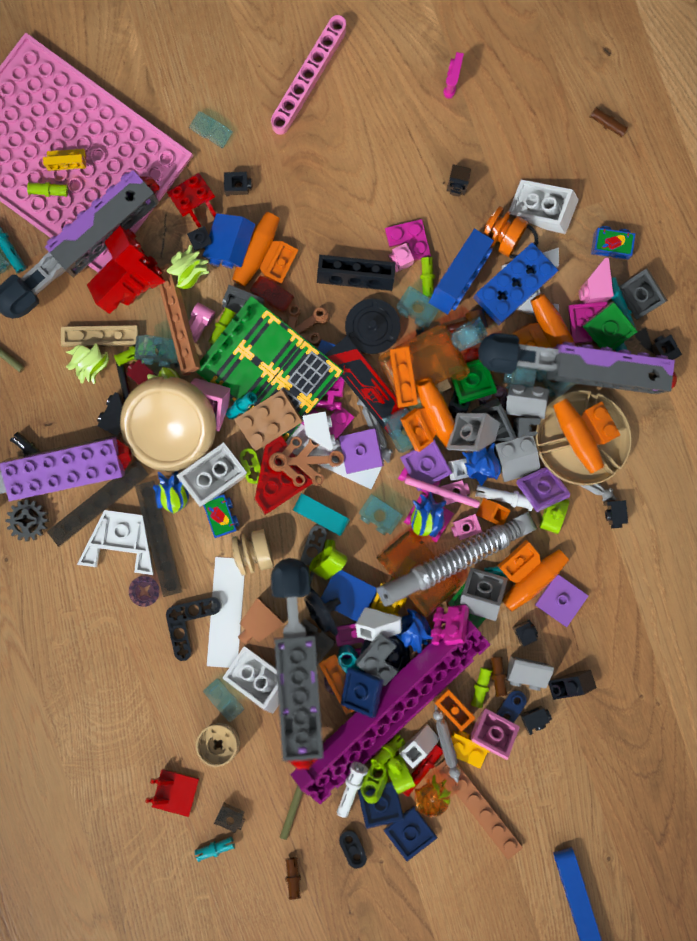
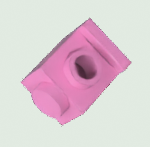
(402, 257)
(462, 487)
(474, 527)

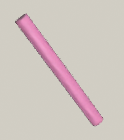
(442, 492)

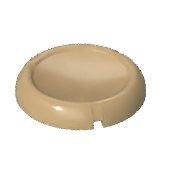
(168, 423)
(558, 453)

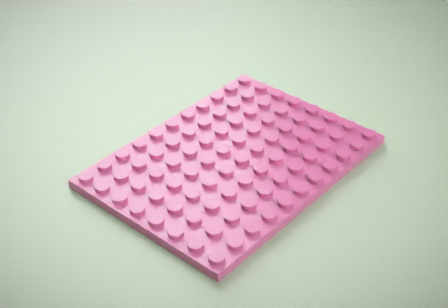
(58, 108)

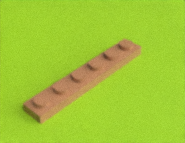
(179, 323)
(482, 811)

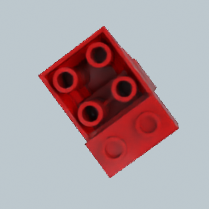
(125, 274)

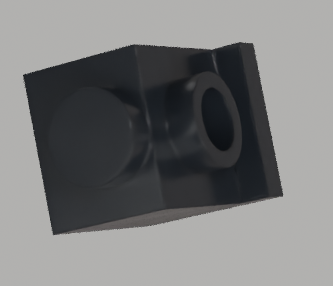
(232, 179)
(669, 344)
(616, 513)
(525, 633)
(536, 719)

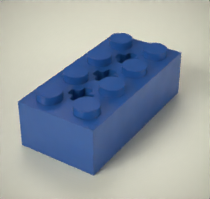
(462, 272)
(515, 296)

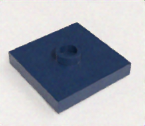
(361, 692)
(384, 811)
(411, 834)

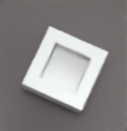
(458, 469)

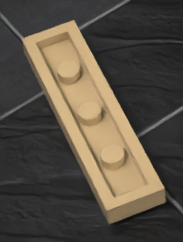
(99, 335)

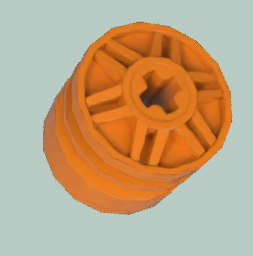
(504, 231)

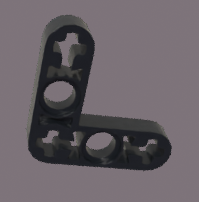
(181, 623)

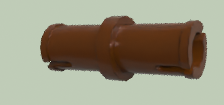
(608, 122)
(498, 676)
(293, 878)

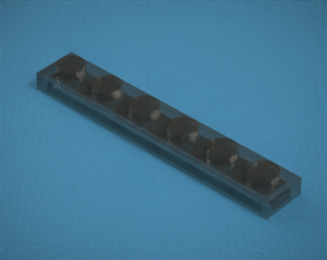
(97, 504)
(158, 540)

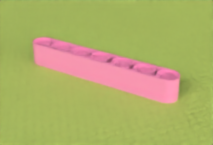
(311, 66)

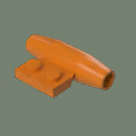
(265, 254)
(549, 329)
(431, 419)
(586, 431)
(529, 573)

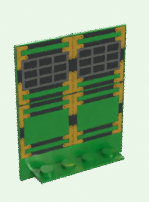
(267, 355)

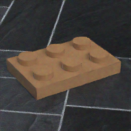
(268, 420)

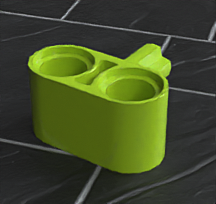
(554, 516)
(328, 561)
(399, 774)
(372, 782)

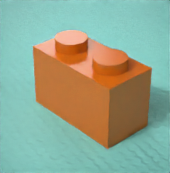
(454, 709)

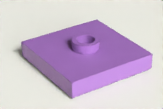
(361, 451)
(427, 464)
(543, 489)
(561, 600)

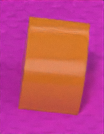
(493, 512)

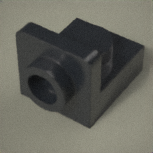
(199, 238)
(455, 407)

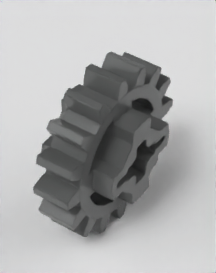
(27, 528)

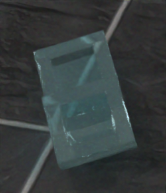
(210, 129)
(223, 700)

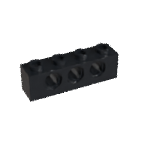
(356, 272)

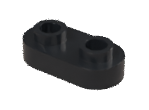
(352, 848)

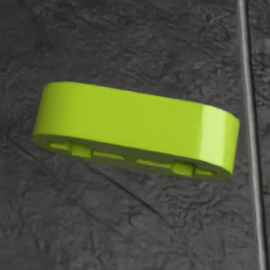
(245, 464)

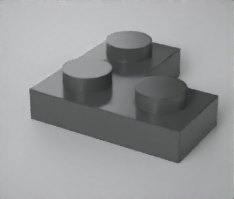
(374, 657)

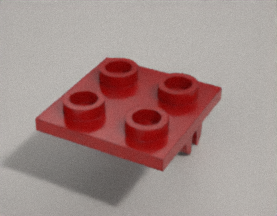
(190, 195)
(174, 792)

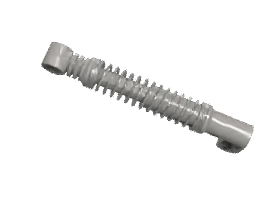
(422, 576)

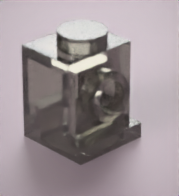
(230, 811)

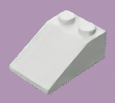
(544, 205)
(212, 475)
(254, 679)

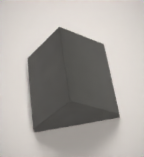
(642, 294)
(496, 411)

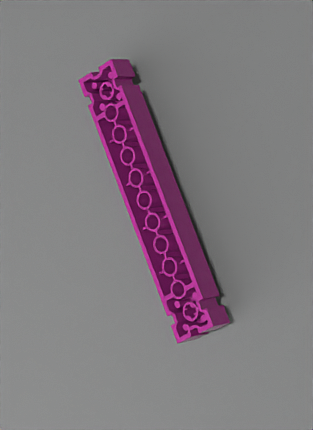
(398, 704)

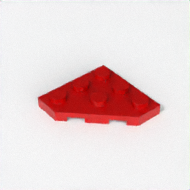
(274, 486)

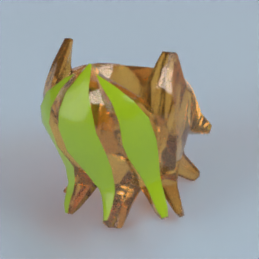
(432, 798)

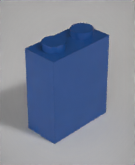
(229, 240)
(351, 592)

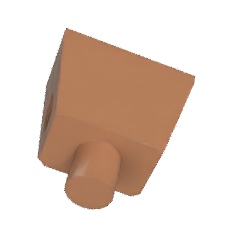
(259, 622)

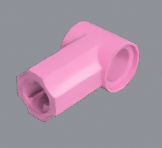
(200, 318)

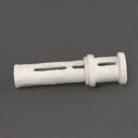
(514, 498)
(353, 783)

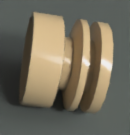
(252, 552)
(209, 752)

